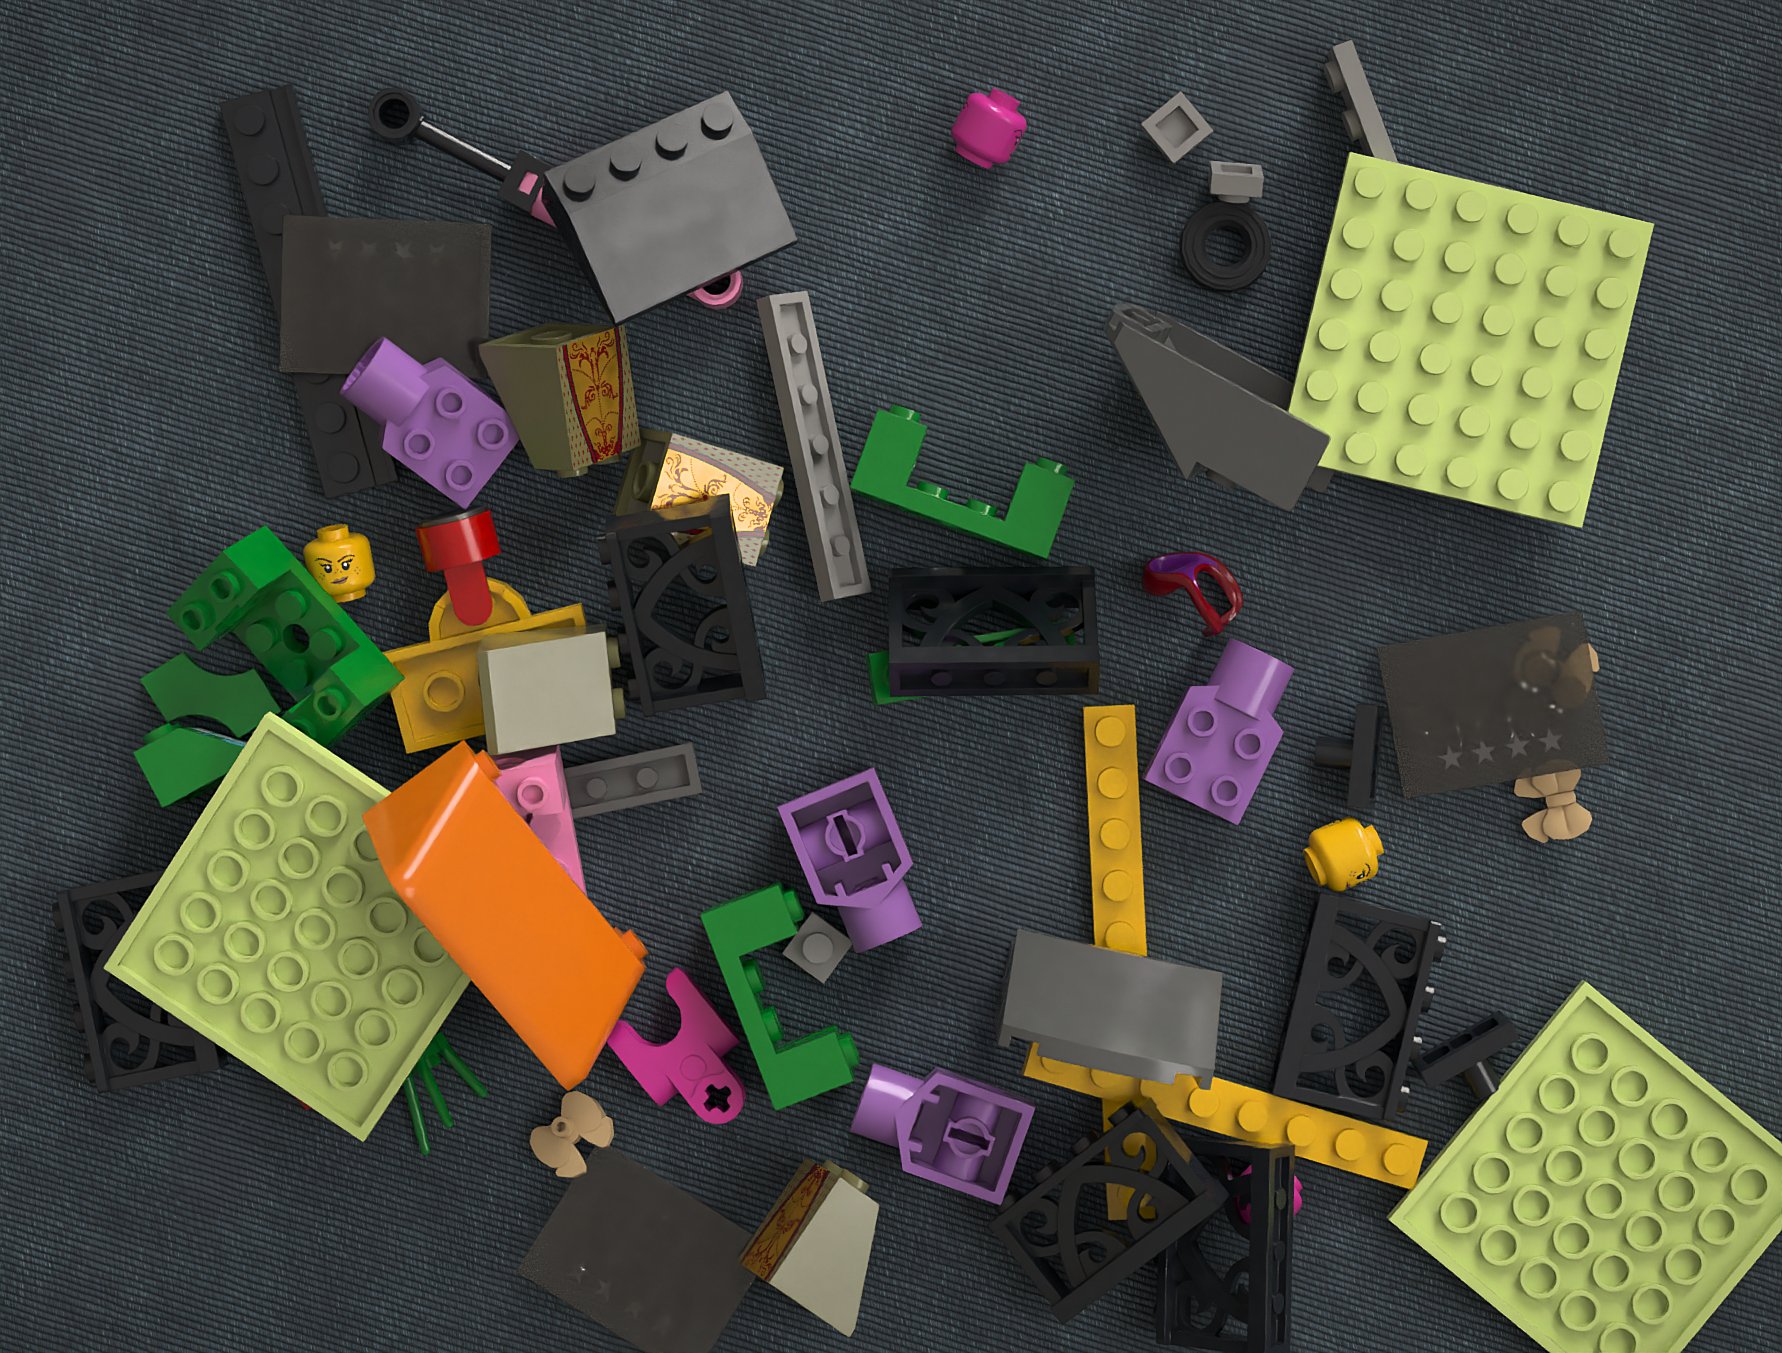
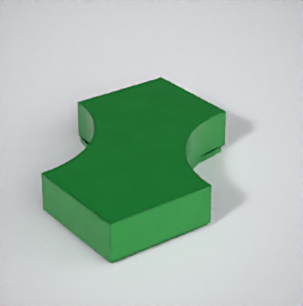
(188, 689)

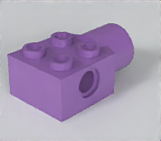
(432, 419)
(1223, 733)
(854, 857)
(946, 1127)

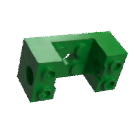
(890, 461)
(259, 596)
(800, 1065)

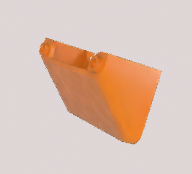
(506, 910)

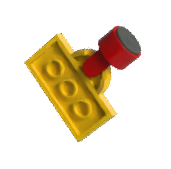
(441, 684)

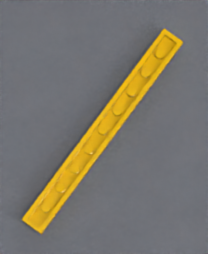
(1116, 878)

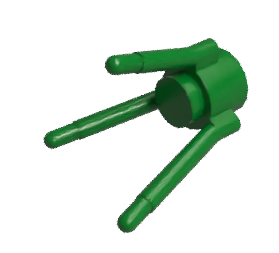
(426, 1062)

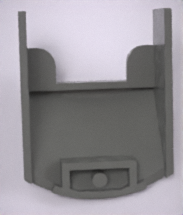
(1218, 408)
(1110, 1009)

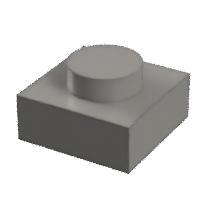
(1176, 128)
(1235, 181)
(818, 947)

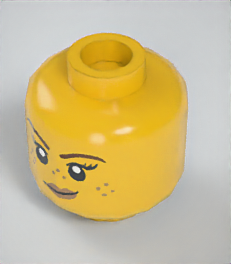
(340, 562)
(1343, 854)

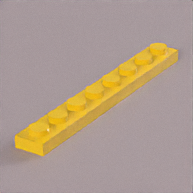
(1253, 1118)

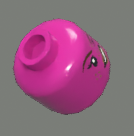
(988, 128)

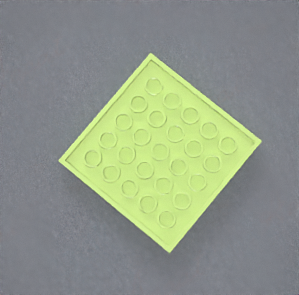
(1468, 338)
(292, 937)
(1600, 1190)

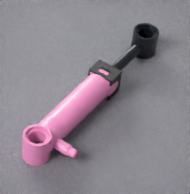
(520, 180)

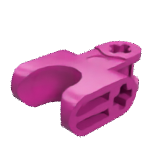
(690, 1059)

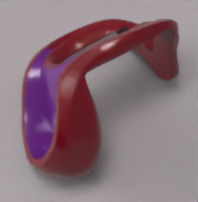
(1180, 569)

